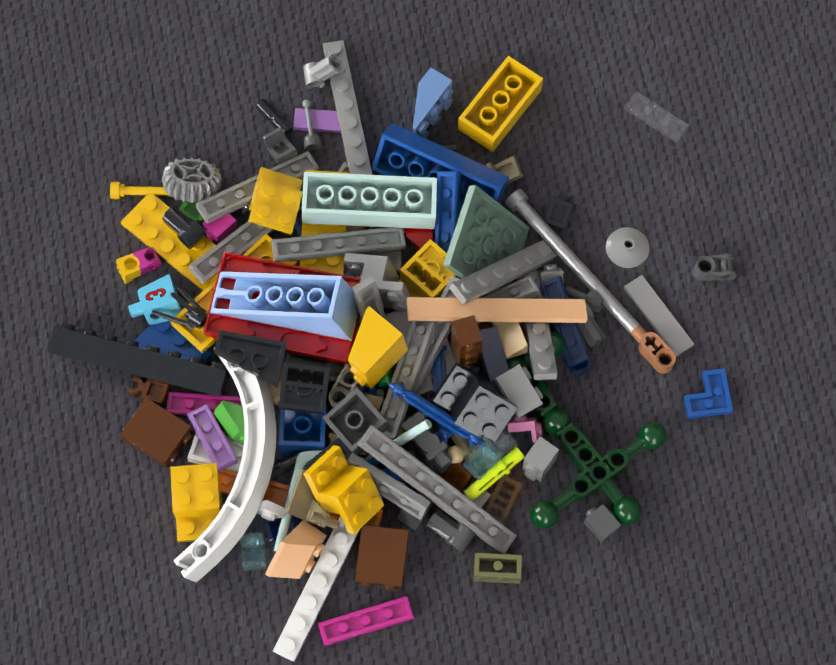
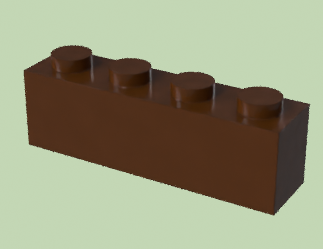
(466, 341)

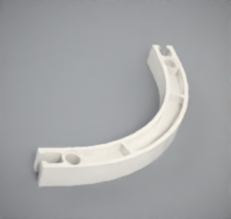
(250, 482)

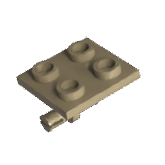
(305, 507)

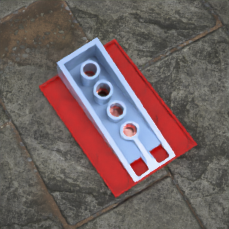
(285, 304)

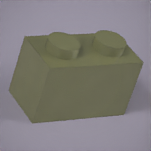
(497, 568)

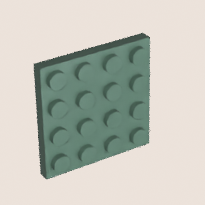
(483, 235)

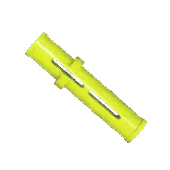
(494, 473)

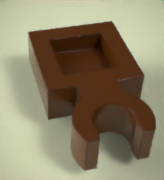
(152, 389)

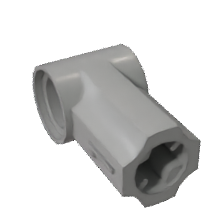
(317, 72)

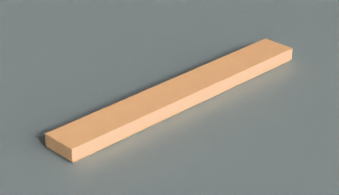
(497, 310)

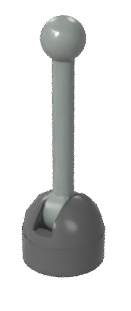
(311, 140)

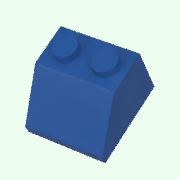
(301, 432)

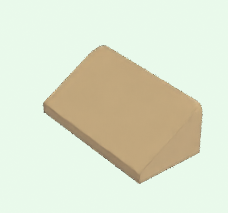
(511, 338)

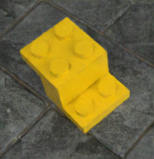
(275, 200)
(425, 272)
(344, 489)
(195, 499)

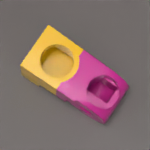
(137, 264)

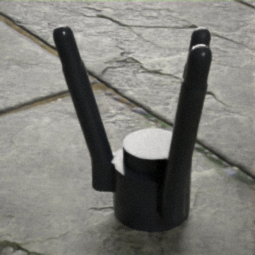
(196, 315)

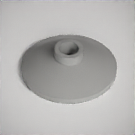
(625, 256)

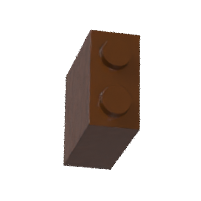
(157, 433)
(382, 556)

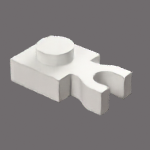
(270, 510)

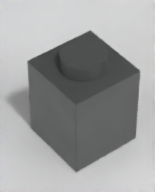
(601, 523)

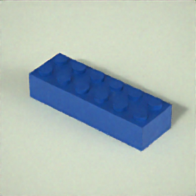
(414, 156)

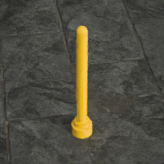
(120, 190)

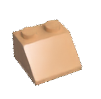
(297, 552)

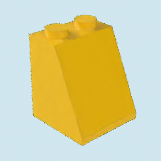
(375, 349)

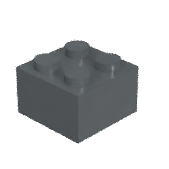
(353, 418)

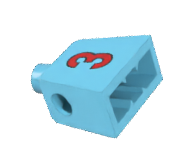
(156, 297)

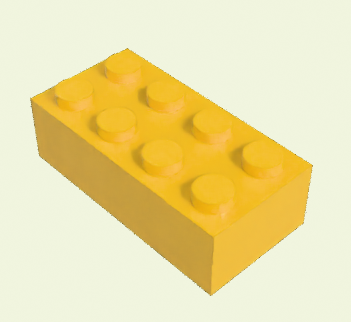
(500, 104)

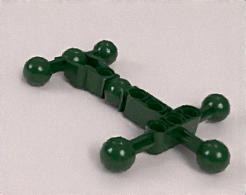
(558, 423)

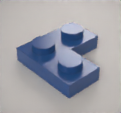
(715, 399)

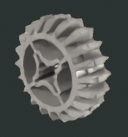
(191, 180)

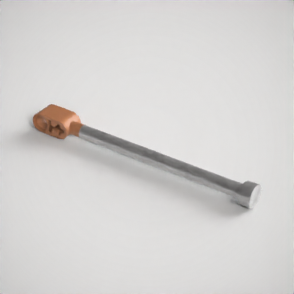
(518, 202)

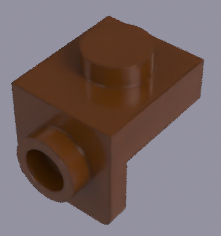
(458, 476)

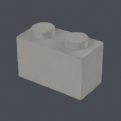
(518, 389)
(539, 460)

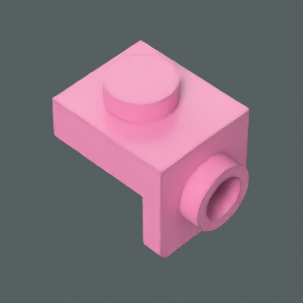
(526, 424)

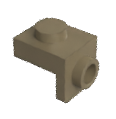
(509, 168)

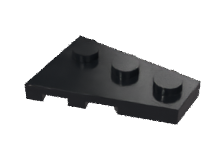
(253, 354)

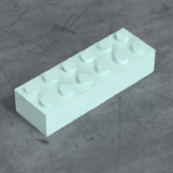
(369, 200)

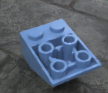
(432, 97)

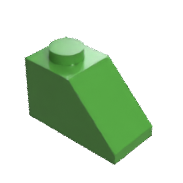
(232, 420)

